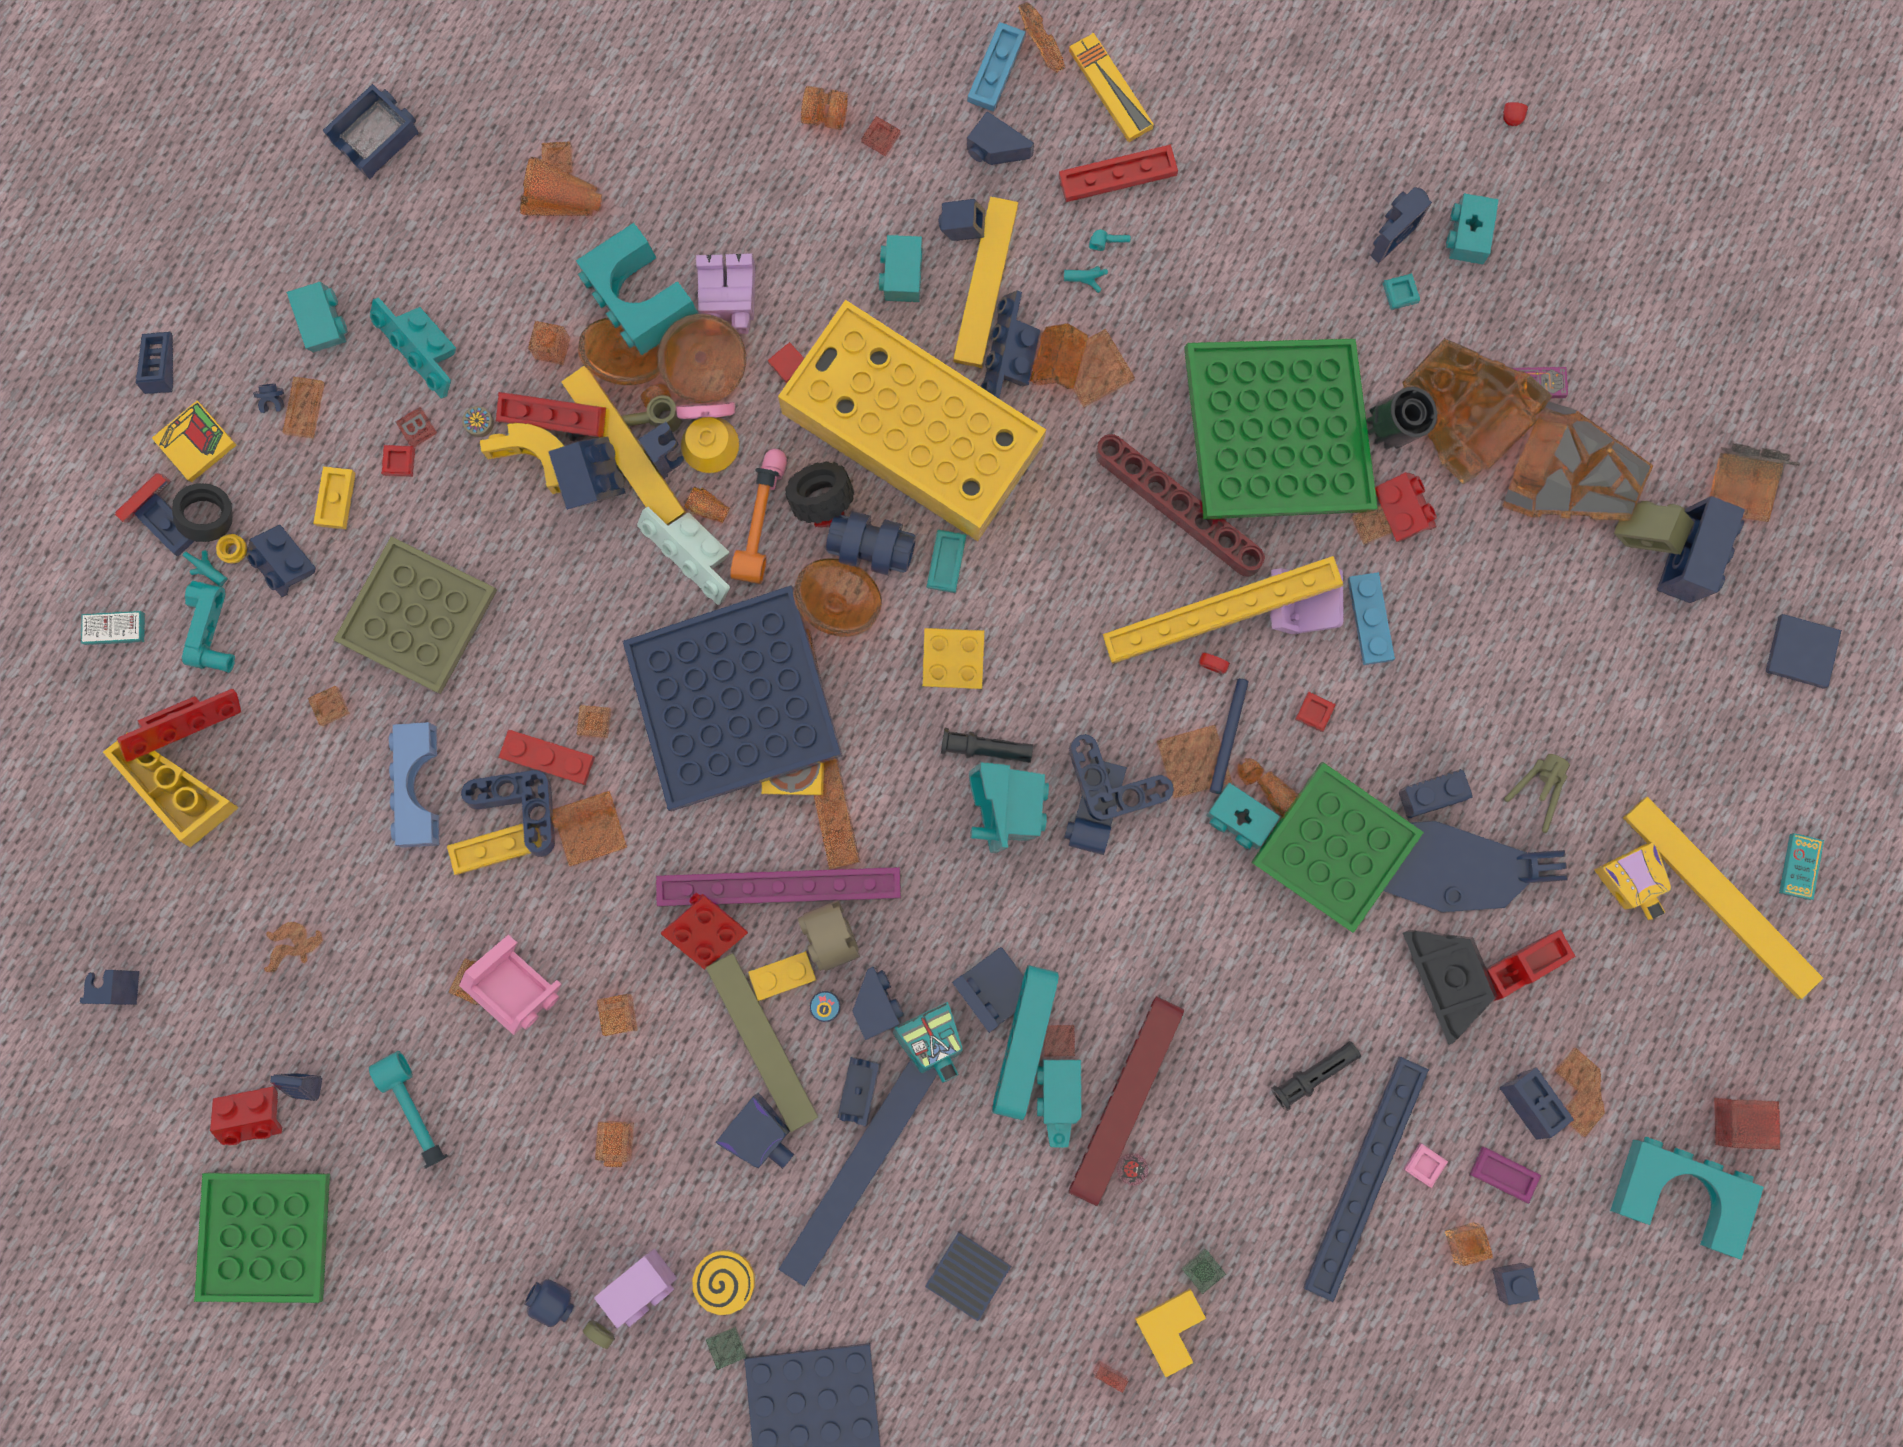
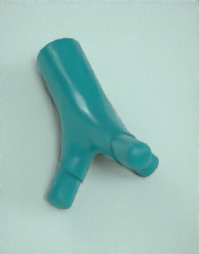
(1085, 276)
(205, 568)

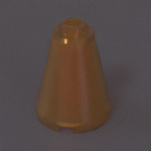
(556, 192)

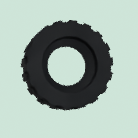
(823, 506)

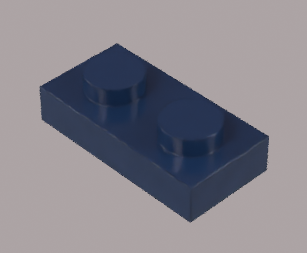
(158, 518)

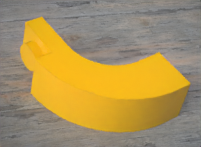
(525, 440)

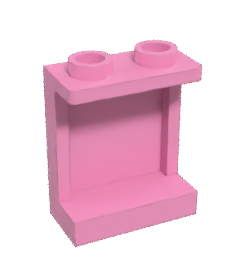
(509, 987)

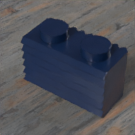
(1435, 793)

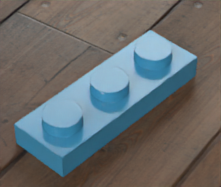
(996, 66)
(1371, 618)

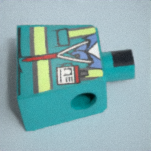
(931, 1041)

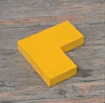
(1162, 1330)

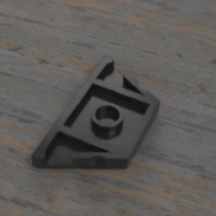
(1453, 978)

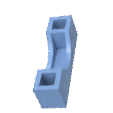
(411, 748)

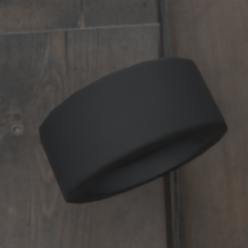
(196, 493)

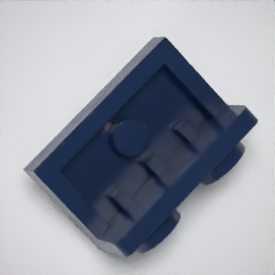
(279, 559)

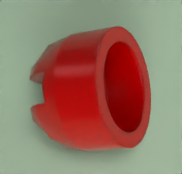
(1514, 113)

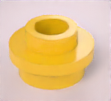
(223, 545)

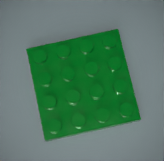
(1337, 847)
(262, 1237)

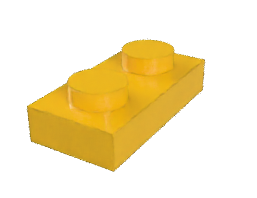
(334, 498)
(782, 976)

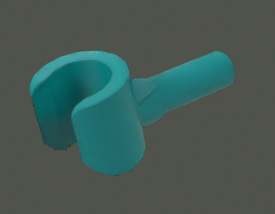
(1100, 237)

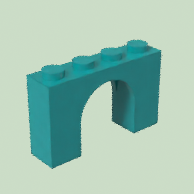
(608, 268)
(1732, 1197)

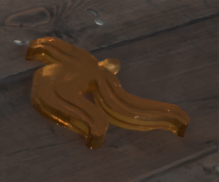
(298, 936)

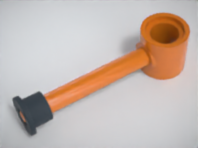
(749, 564)

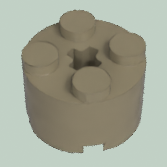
(830, 936)

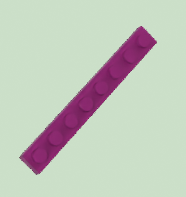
(780, 886)

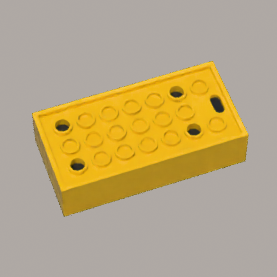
(911, 420)

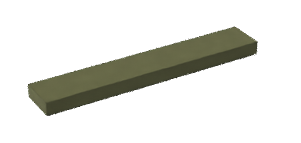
(762, 1042)

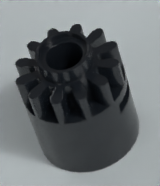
(1403, 417)

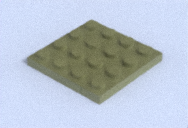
(415, 615)

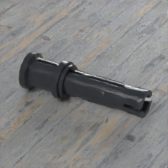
(972, 745)
(1304, 1082)

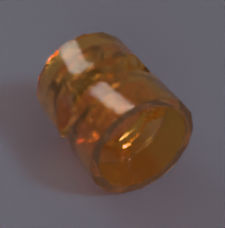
(814, 105)

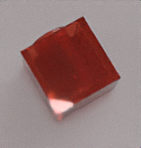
(1747, 1123)

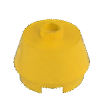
(710, 444)

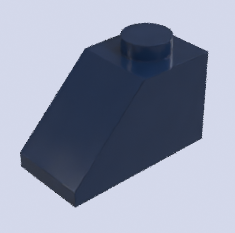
(997, 142)

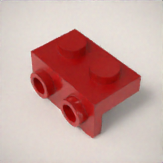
(1406, 506)
(245, 1116)

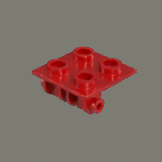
(704, 931)

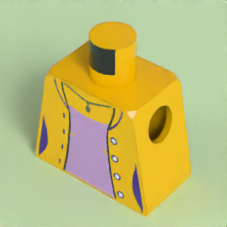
(1637, 879)

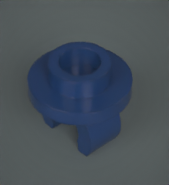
(269, 392)

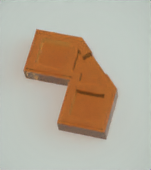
(1585, 1078)

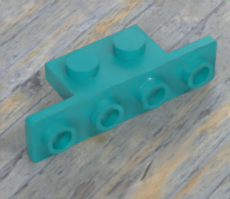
(417, 341)

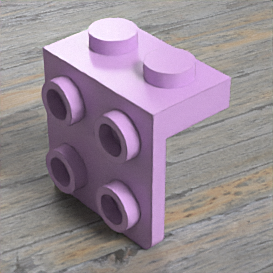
(1310, 614)

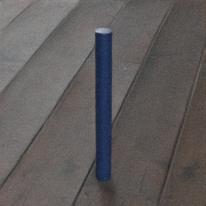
(1228, 736)

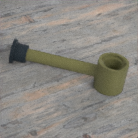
(654, 408)

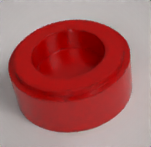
(1213, 663)

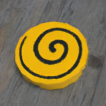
(723, 1282)

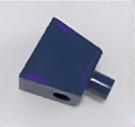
(757, 1135)

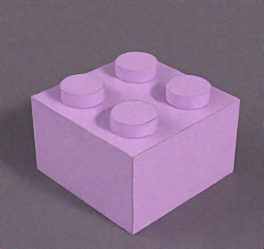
(630, 1293)

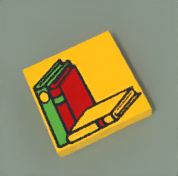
(194, 441)

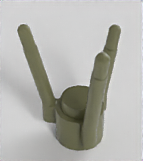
(1551, 772)

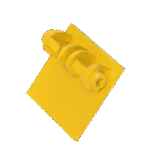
(953, 658)

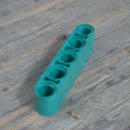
(1025, 1042)

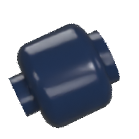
(549, 1303)

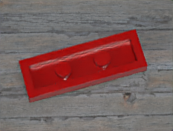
(546, 757)

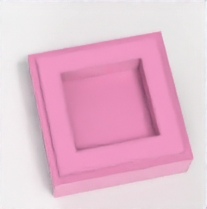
(1425, 1165)

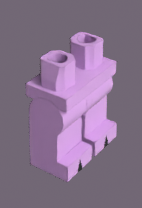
(731, 302)

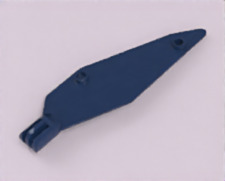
(1466, 871)

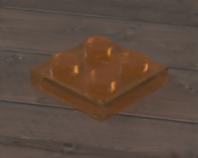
(1747, 484)

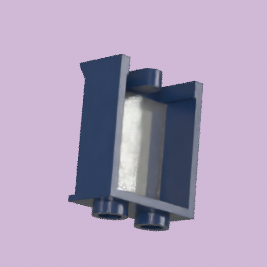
(371, 130)

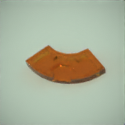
(1045, 43)

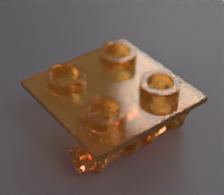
(589, 828)

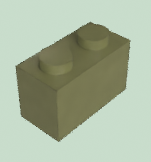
(1656, 528)

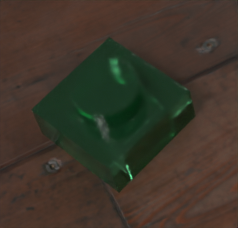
(1203, 1271)

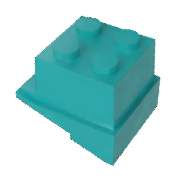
(1008, 804)

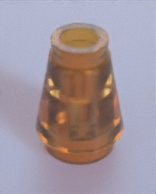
(706, 505)
(1277, 792)

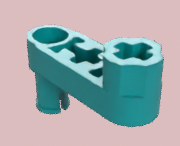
(208, 602)

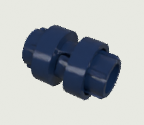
(858, 540)

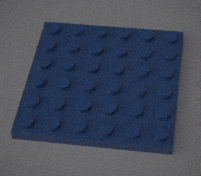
(731, 699)

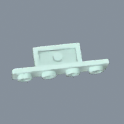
(690, 549)

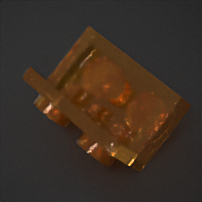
(1059, 356)

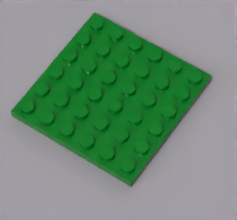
(1280, 428)

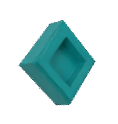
(1401, 291)

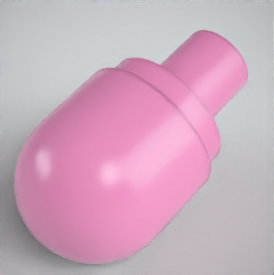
(775, 461)

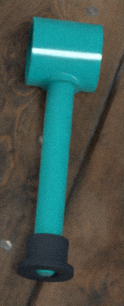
(392, 1074)

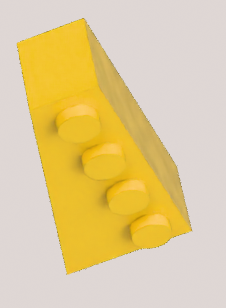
(173, 794)

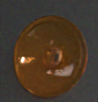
(611, 359)
(722, 364)
(839, 586)

